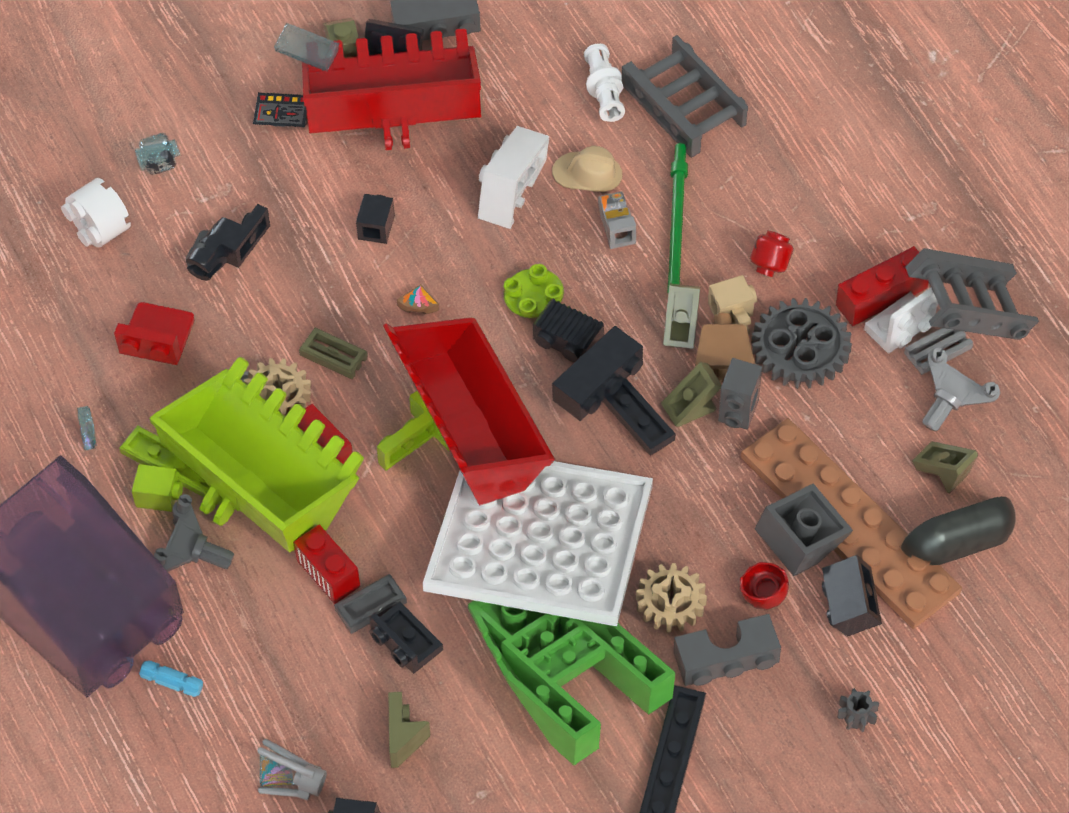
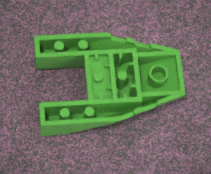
(548, 650)

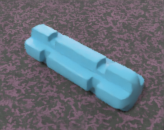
(171, 678)

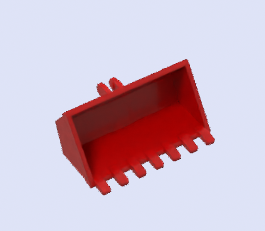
(394, 87)
(473, 405)

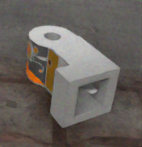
(617, 219)

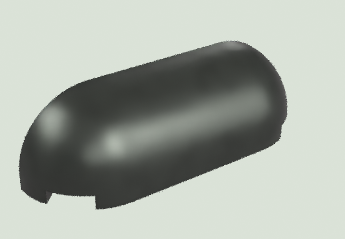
(962, 531)

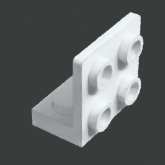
(902, 320)

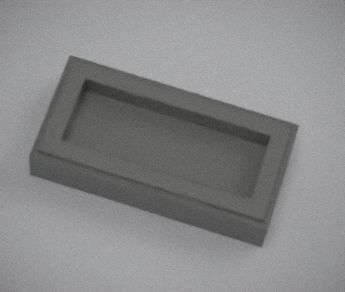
(375, 598)

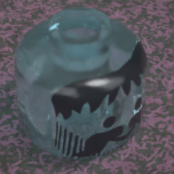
(157, 153)

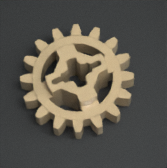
(287, 379)
(687, 600)

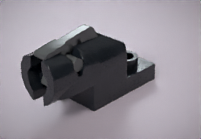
(227, 243)

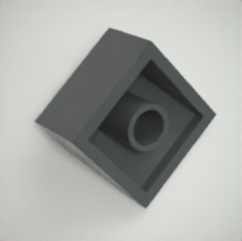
(802, 529)

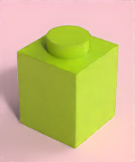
(156, 488)

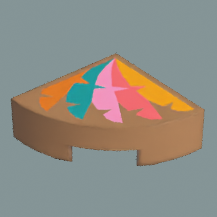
(418, 301)

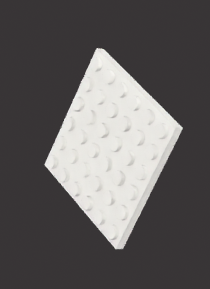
(545, 550)

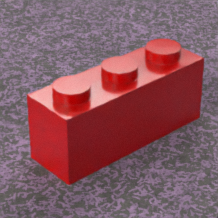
(878, 288)

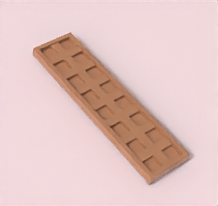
(910, 586)

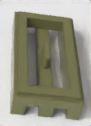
(331, 357)

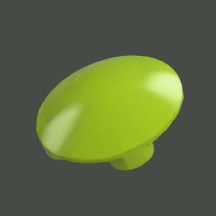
(532, 290)

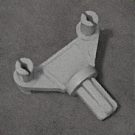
(953, 390)

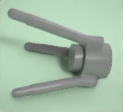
(308, 777)

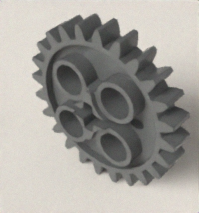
(780, 329)

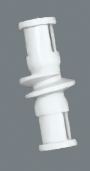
(604, 82)

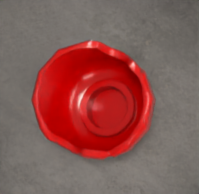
(764, 585)

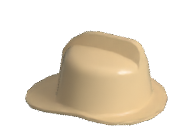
(588, 170)

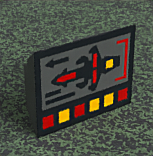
(280, 110)

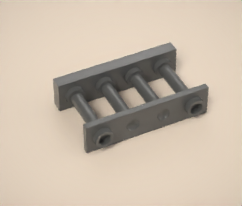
(672, 117)
(981, 275)

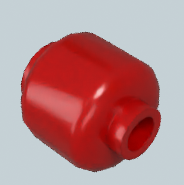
(771, 253)

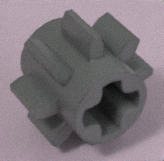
(866, 713)

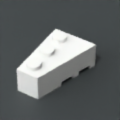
(509, 173)

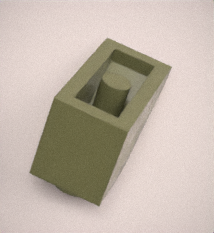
(346, 32)

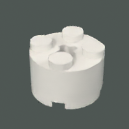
(96, 213)

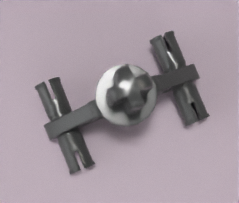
(188, 541)

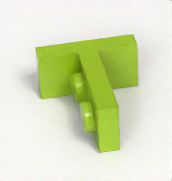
(410, 437)

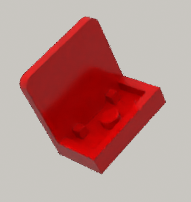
(155, 333)

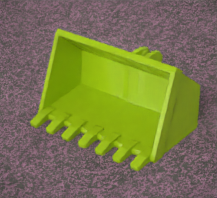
(257, 455)

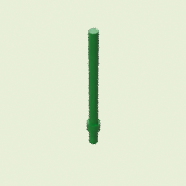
(679, 173)

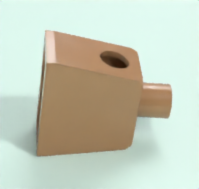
(723, 342)

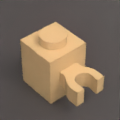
(734, 298)

